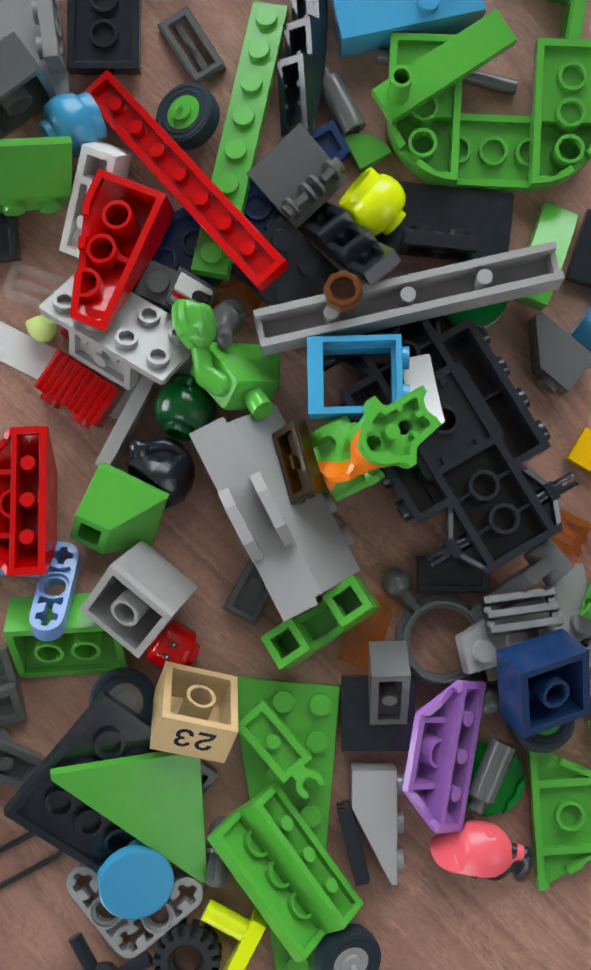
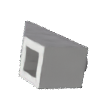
(374, 802)

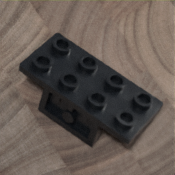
(451, 223)

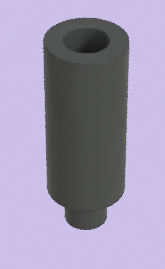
(341, 104)
(490, 774)

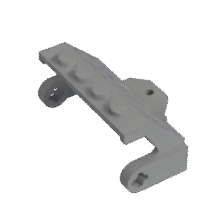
(292, 546)

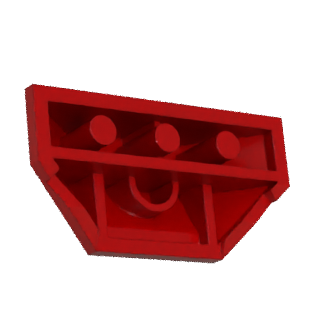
(27, 501)

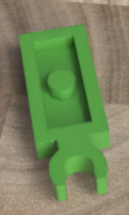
(278, 746)

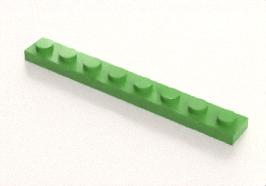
(243, 125)

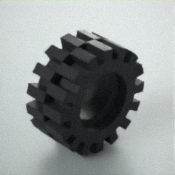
(188, 935)

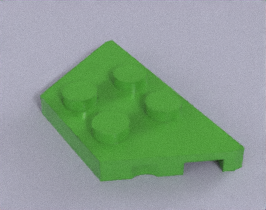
(558, 816)

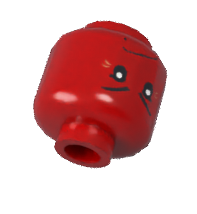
(173, 645)

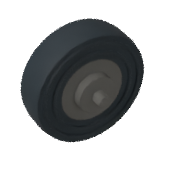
(128, 687)

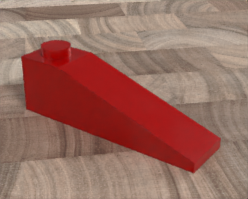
(117, 241)

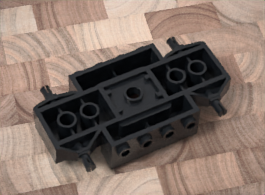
(477, 467)

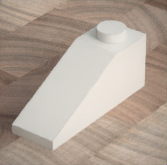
(92, 156)

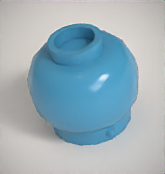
(74, 117)

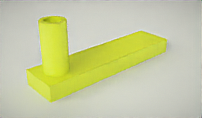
(246, 931)

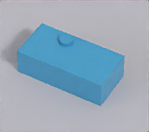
(367, 24)

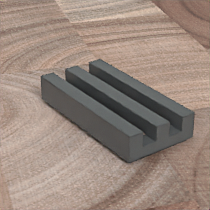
(206, 73)

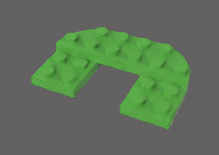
(493, 149)

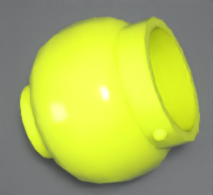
(375, 202)

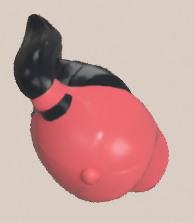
(481, 852)

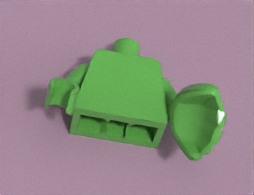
(232, 374)

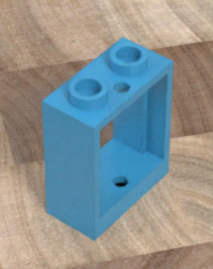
(348, 345)

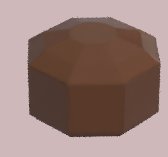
(342, 291)

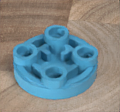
(135, 881)

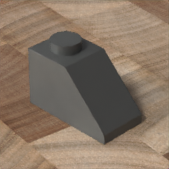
(555, 355)
(388, 682)

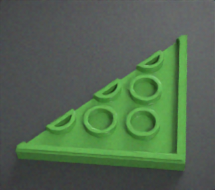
(150, 798)

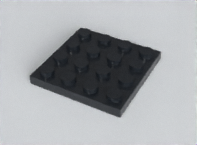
(59, 818)

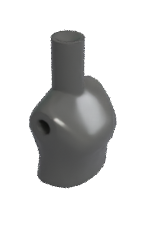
(229, 319)

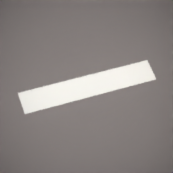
(32, 358)

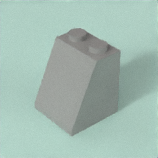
(138, 597)

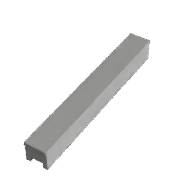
(413, 298)

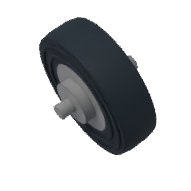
(348, 950)

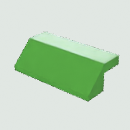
(285, 871)

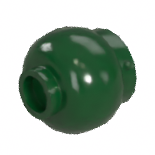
(183, 407)

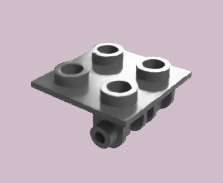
(298, 176)

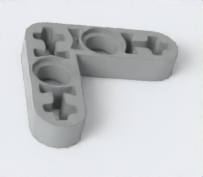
(114, 928)

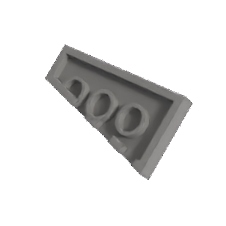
(478, 650)

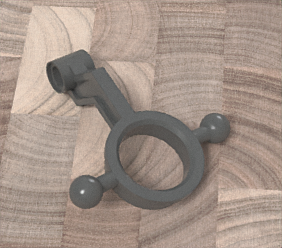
(545, 562)

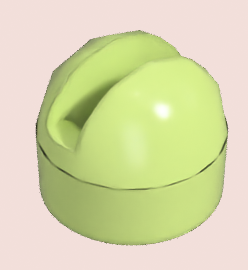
(41, 328)

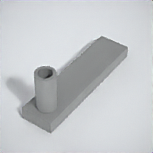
(131, 417)

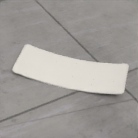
(420, 374)

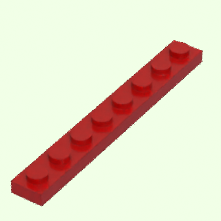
(187, 183)

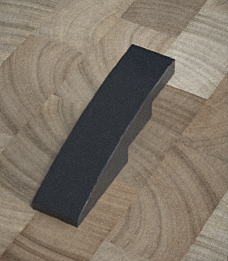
(303, 69)
(349, 243)

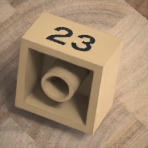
(194, 712)

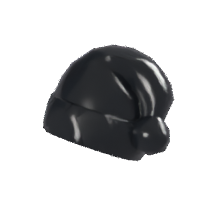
(164, 465)

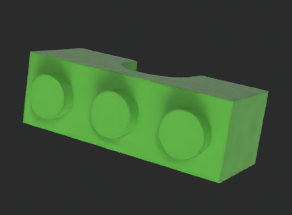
(313, 630)

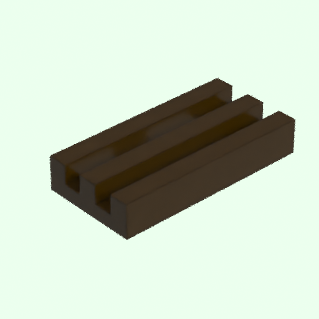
(298, 461)

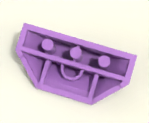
(444, 755)

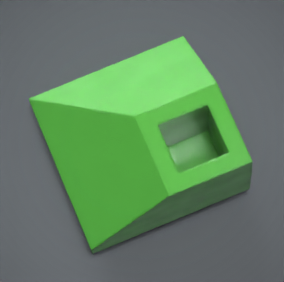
(118, 511)

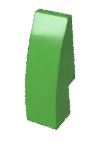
(552, 225)

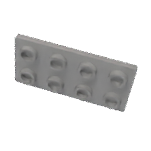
(41, 32)
(135, 343)

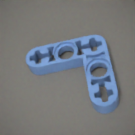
(58, 574)

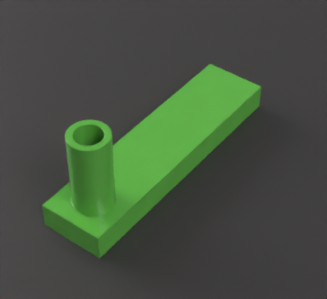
(443, 67)

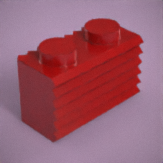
(78, 389)

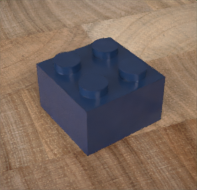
(543, 682)

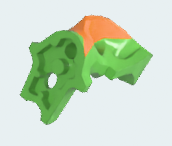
(354, 452)

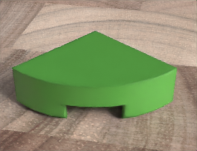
(366, 150)

